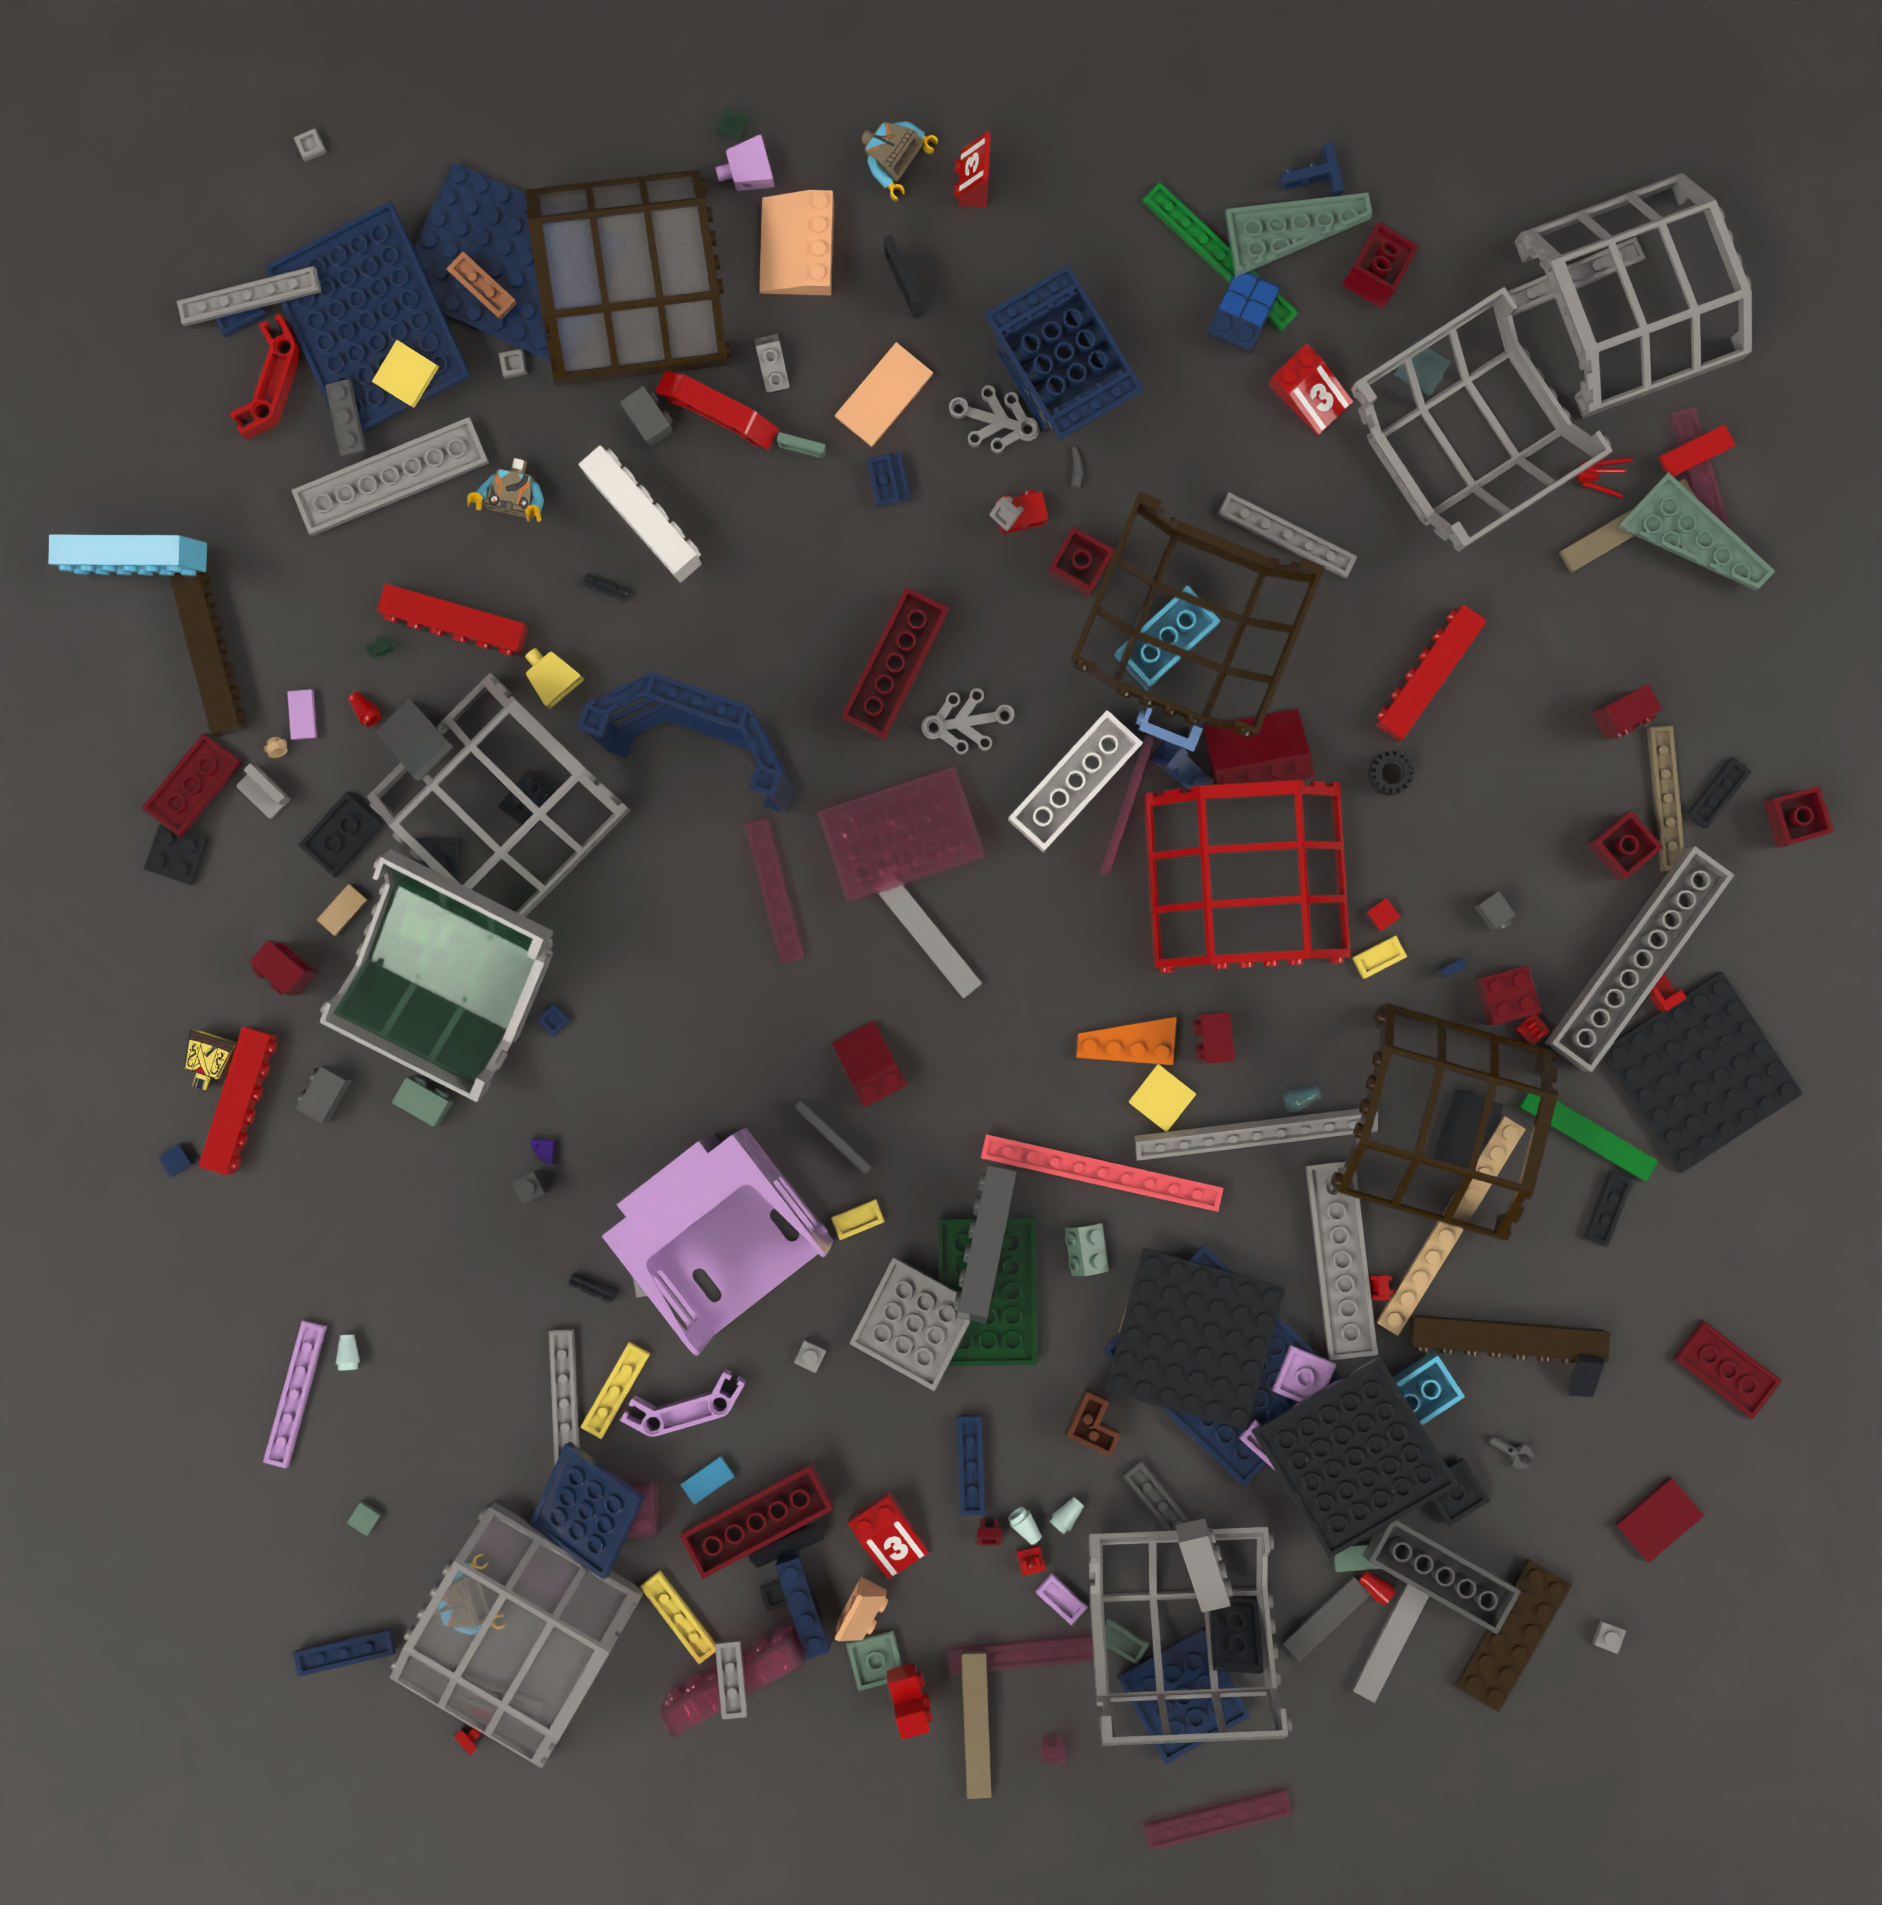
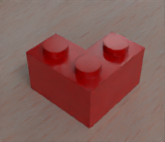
(910, 1702)

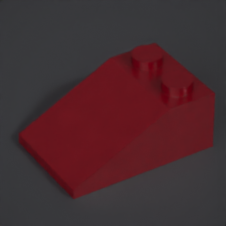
(1380, 265)
(869, 1064)

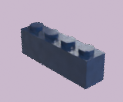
(803, 1605)

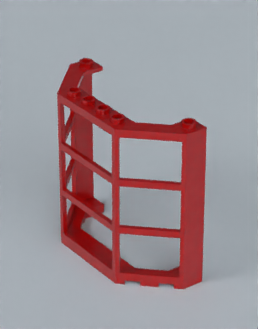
(1203, 792)

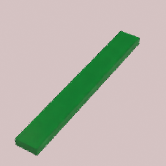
(1207, 244)

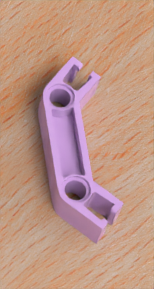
(683, 1412)

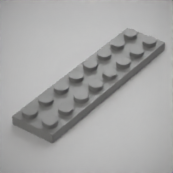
(390, 476)
(1341, 1266)

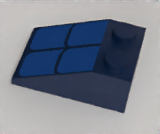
(1244, 311)

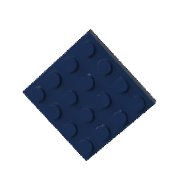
(587, 1510)
(1184, 1668)

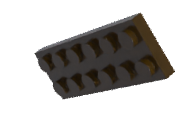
(1502, 1657)

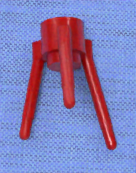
(1593, 474)

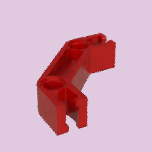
(273, 382)
(722, 410)

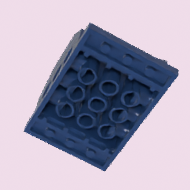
(1061, 354)

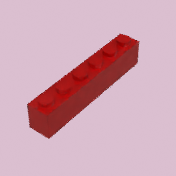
(452, 619)
(1430, 673)
(238, 1100)

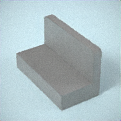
(263, 791)

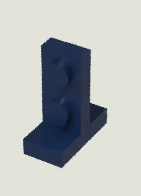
(1315, 173)
(1179, 766)

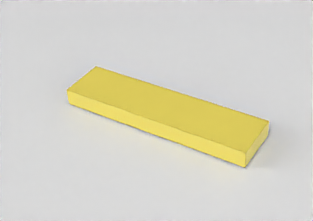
(615, 1390)
(679, 1616)

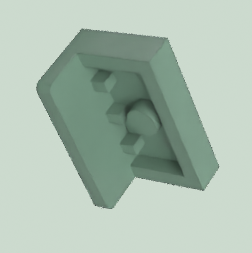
(1086, 1250)

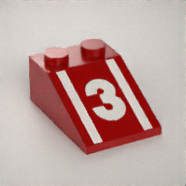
(973, 173)
(1310, 389)
(887, 1535)

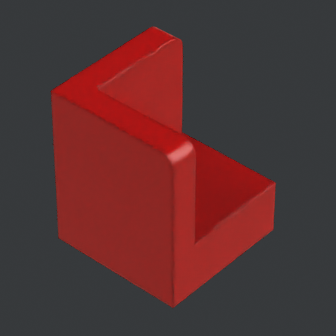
(1664, 995)

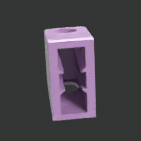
(747, 166)

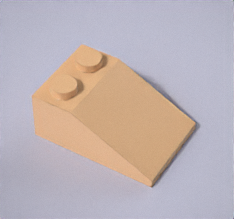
(860, 1611)

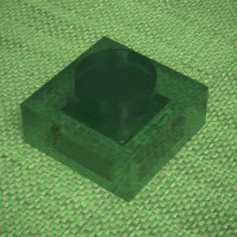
(732, 124)
(380, 647)

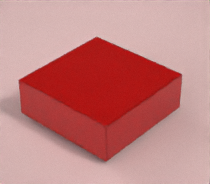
(1383, 914)

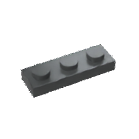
(345, 418)

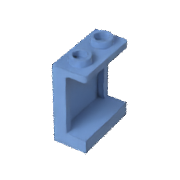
(1188, 743)

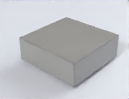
(310, 145)
(513, 363)

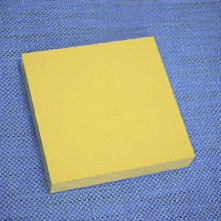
(405, 374)
(1162, 1097)

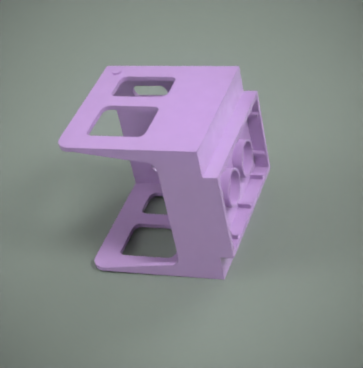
(714, 1216)

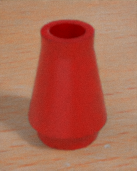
(366, 711)
(1377, 1587)

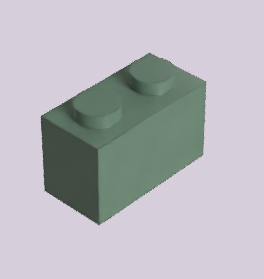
(422, 1100)

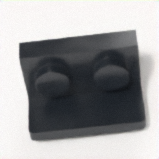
(535, 789)

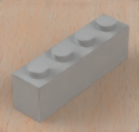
(1203, 1565)

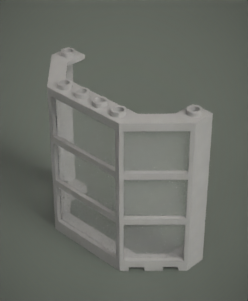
(514, 1635)

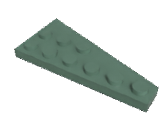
(1278, 229)
(1684, 526)

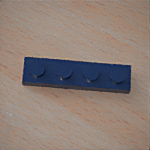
(970, 1465)
(344, 1652)

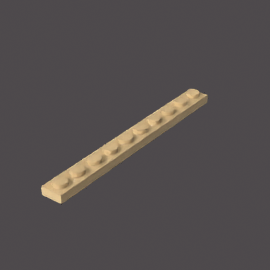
(1444, 1236)

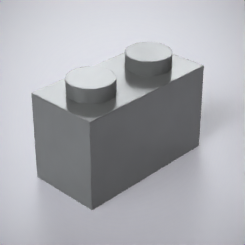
(646, 416)
(323, 1094)

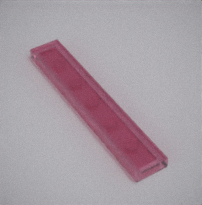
(1701, 477)
(1126, 806)
(774, 891)
(1028, 1653)
(1217, 1819)

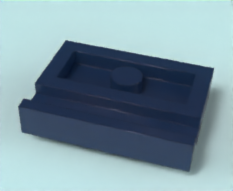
(888, 479)

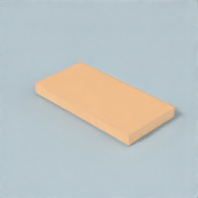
(884, 394)

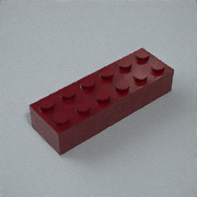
(895, 664)
(756, 1519)

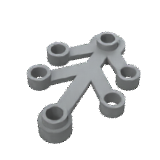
(997, 420)
(963, 722)

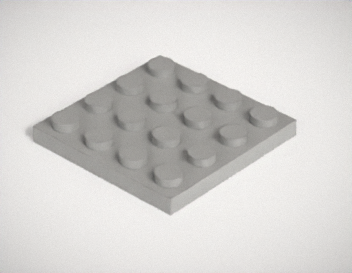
(911, 1324)

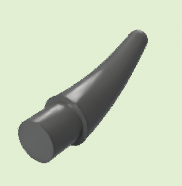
(1077, 475)

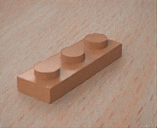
(481, 285)

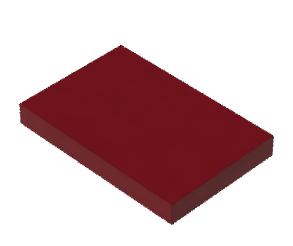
(1659, 1519)

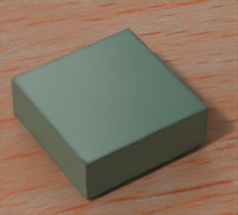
(364, 1518)

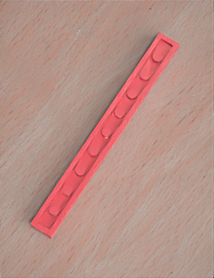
(1102, 1172)

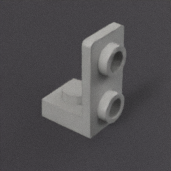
(772, 363)

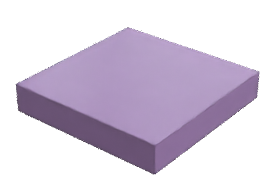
(1302, 1374)

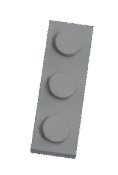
(731, 1679)

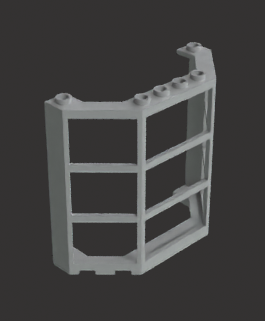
(1532, 245)
(1504, 305)
(540, 733)
(1281, 1722)

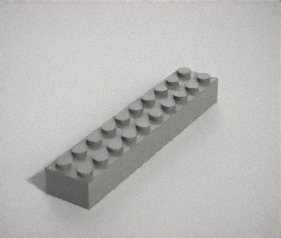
(1639, 959)

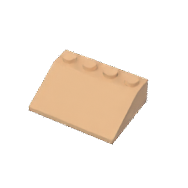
(797, 243)

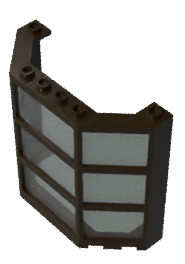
(627, 277)

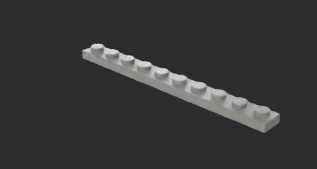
(1248, 1134)

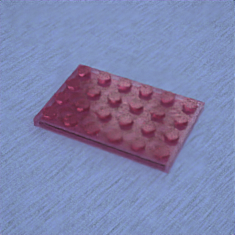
(901, 834)

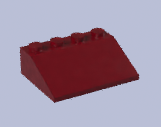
(1274, 754)

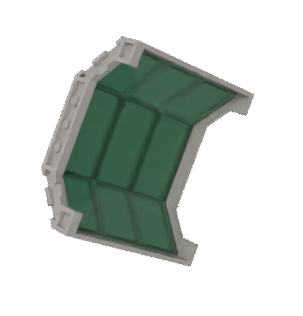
(440, 977)

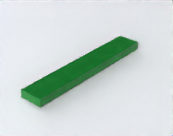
(1595, 1138)

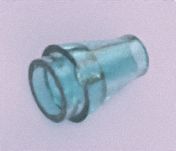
(1298, 1099)

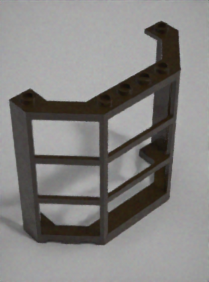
(1302, 571)
(1524, 1189)

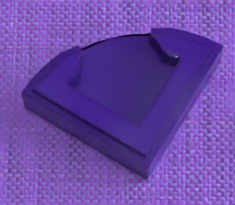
(544, 1149)

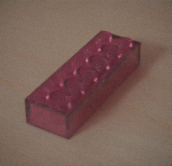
(761, 1665)

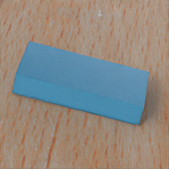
(707, 1479)

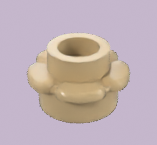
(276, 747)

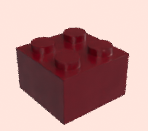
(1081, 561)
(1632, 709)
(1798, 816)
(1625, 845)
(282, 968)
(1508, 995)
(1214, 1038)

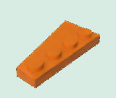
(1138, 1042)

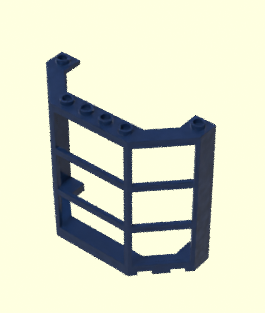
(693, 710)

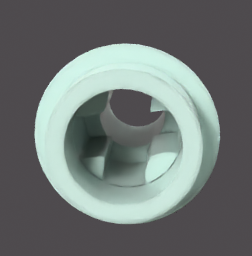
(347, 1353)
(1067, 1515)
(1024, 1524)

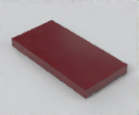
(192, 785)
(1727, 1369)

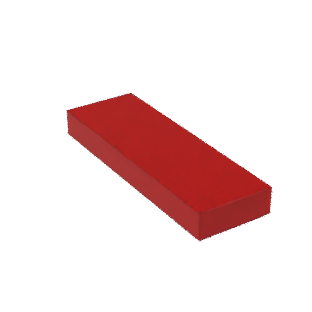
(1697, 451)

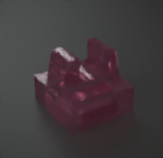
(1053, 1754)

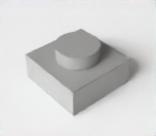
(810, 1356)
(1609, 1636)

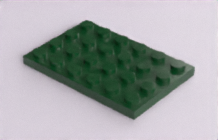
(1012, 1316)

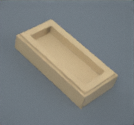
(342, 910)

